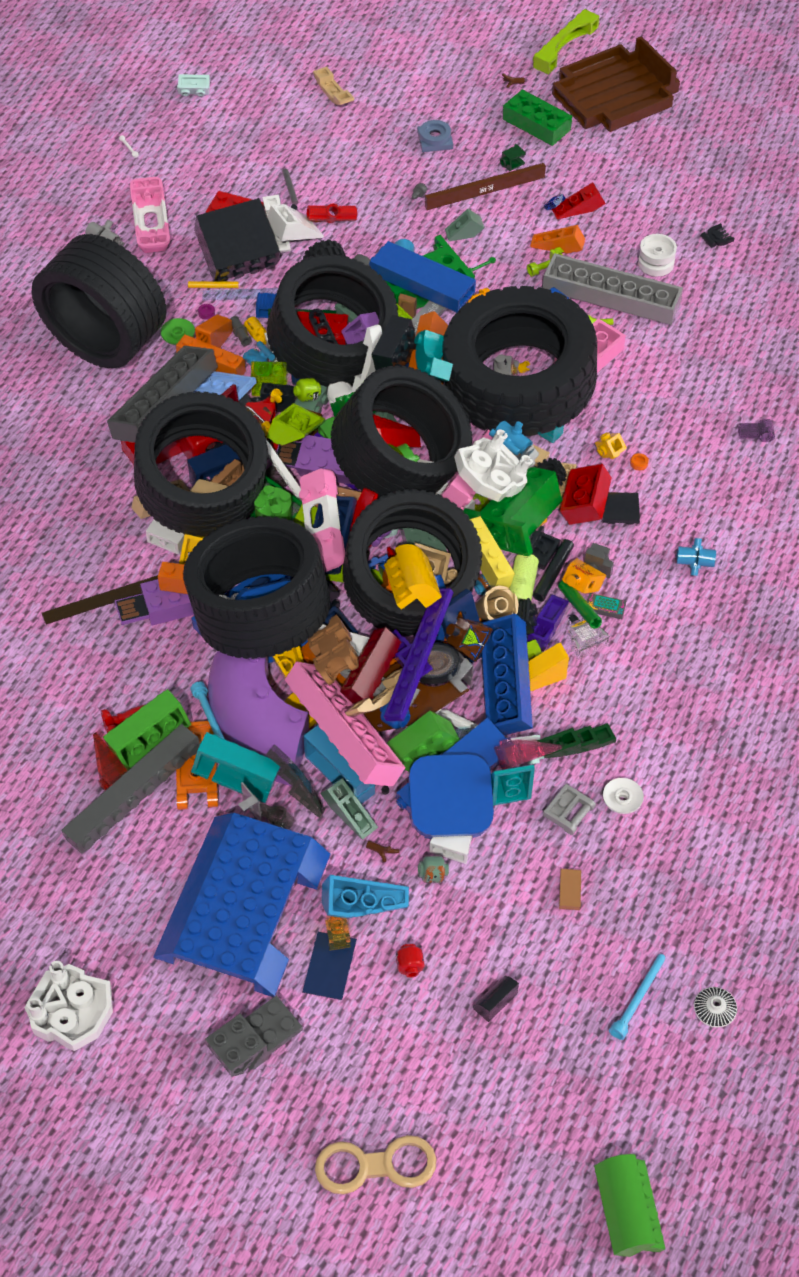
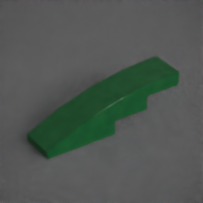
(580, 740)

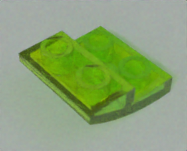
(269, 373)

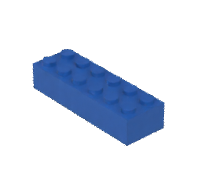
(507, 675)

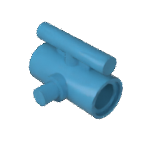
(255, 355)
(515, 441)
(696, 556)

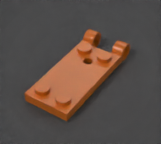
(187, 783)

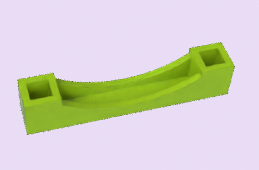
(582, 24)

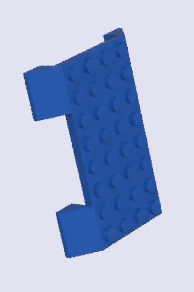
(239, 897)

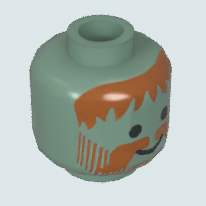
(432, 869)

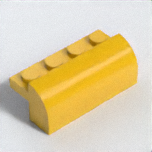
(412, 577)

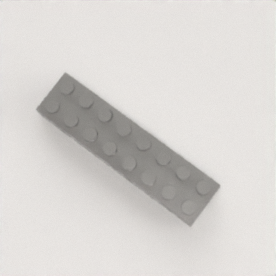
(613, 288)

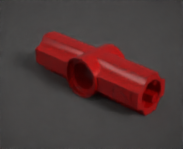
(321, 213)

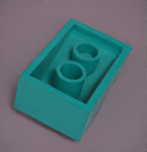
(512, 784)

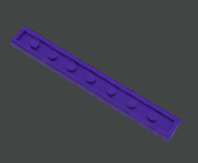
(417, 658)

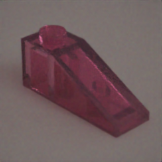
(517, 752)

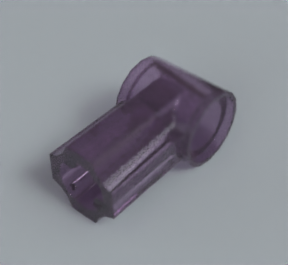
(763, 430)

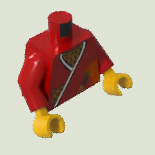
(265, 410)

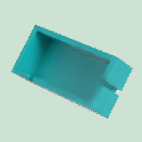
(235, 766)

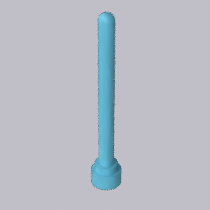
(200, 691)
(620, 1028)

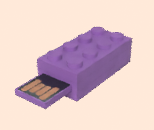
(311, 455)
(154, 605)

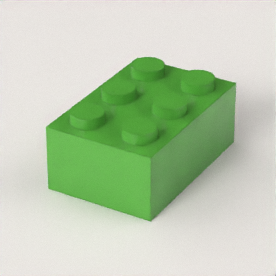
(423, 738)

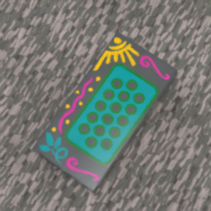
(607, 606)

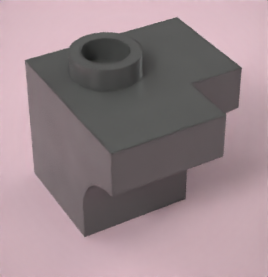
(598, 557)

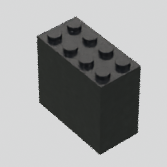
(236, 240)

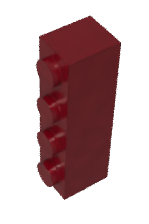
(373, 664)

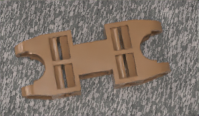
(333, 650)

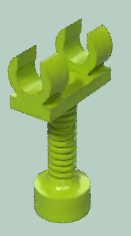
(533, 268)

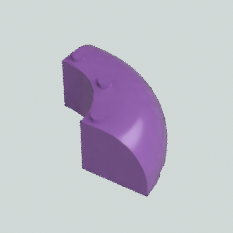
(251, 711)

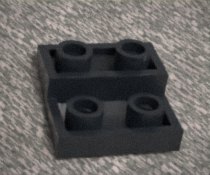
(622, 508)

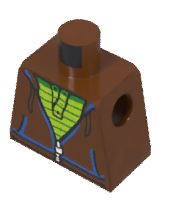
(468, 637)

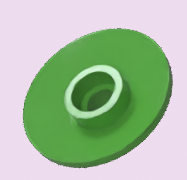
(175, 329)

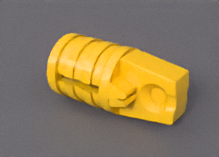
(255, 329)

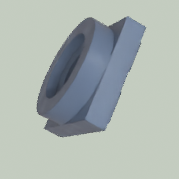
(432, 143)

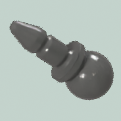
(419, 190)

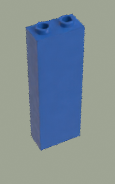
(423, 276)
(477, 742)

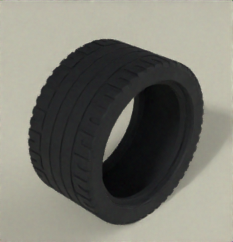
(335, 280)
(99, 300)
(420, 403)
(199, 416)
(416, 511)
(264, 623)

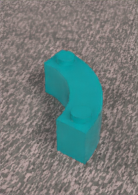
(429, 355)

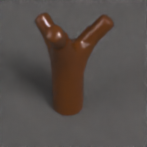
(513, 80)
(381, 850)

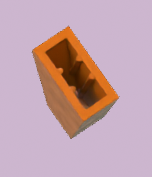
(214, 330)

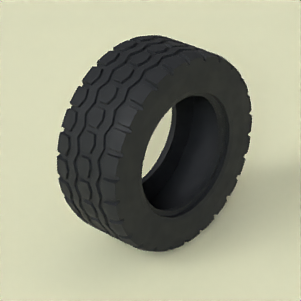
(522, 319)

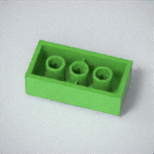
(146, 729)

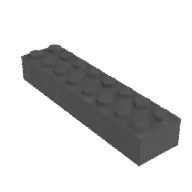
(179, 375)

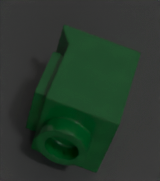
(511, 158)

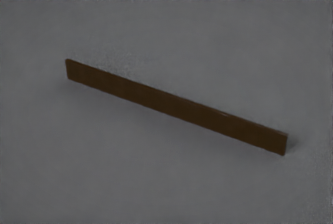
(94, 602)

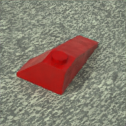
(397, 433)

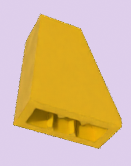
(548, 667)

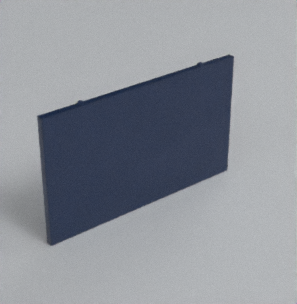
(328, 969)

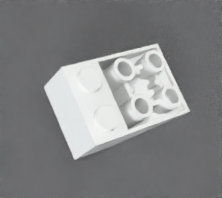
(291, 224)

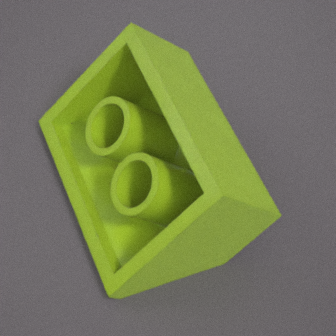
(293, 424)

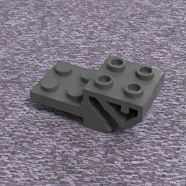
(250, 1040)

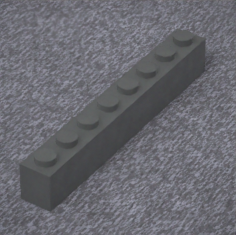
(131, 789)

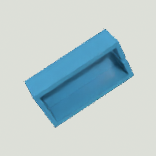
(332, 765)

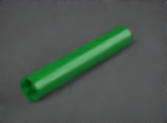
(580, 605)

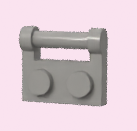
(564, 804)

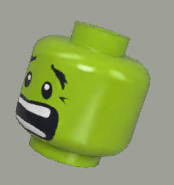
(307, 389)

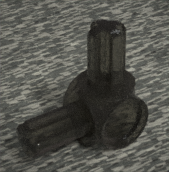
(274, 815)

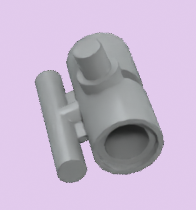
(104, 230)

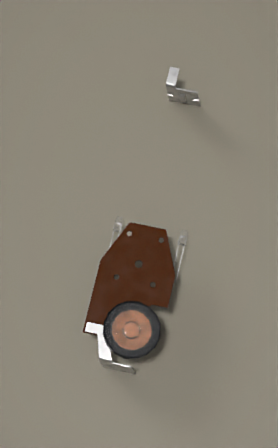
(446, 665)

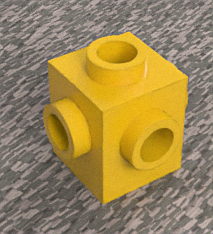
(610, 445)

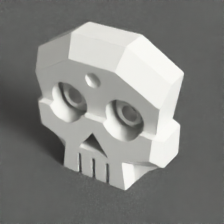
(492, 468)
(85, 1014)

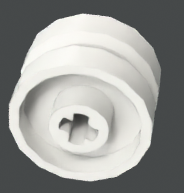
(657, 255)

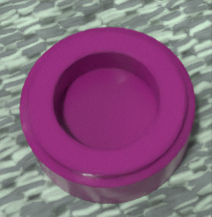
(206, 311)

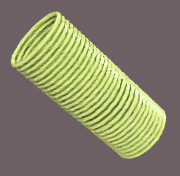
(525, 576)

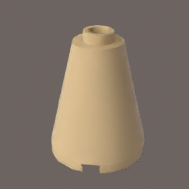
(497, 603)

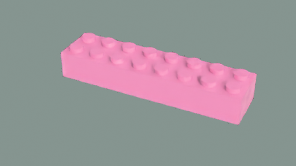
(350, 734)

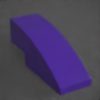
(548, 621)

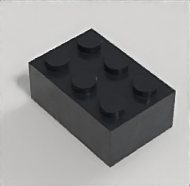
(395, 343)

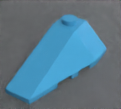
(357, 897)

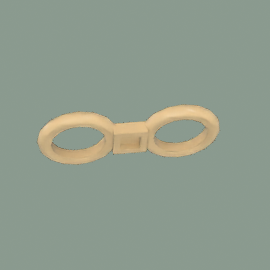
(375, 1164)

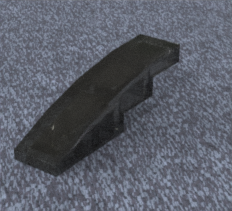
(301, 787)

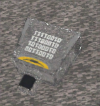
(584, 639)

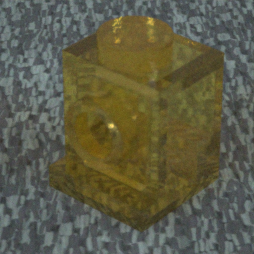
(337, 933)

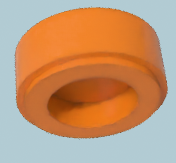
(639, 461)

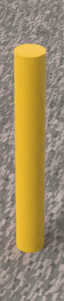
(213, 284)

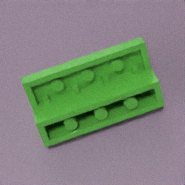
(629, 1205)

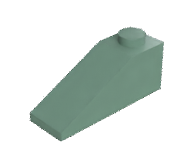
(348, 808)

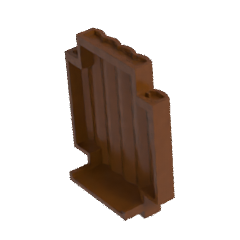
(617, 86)

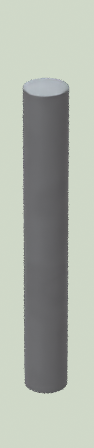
(288, 181)

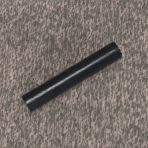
(553, 570)

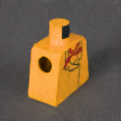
(580, 575)

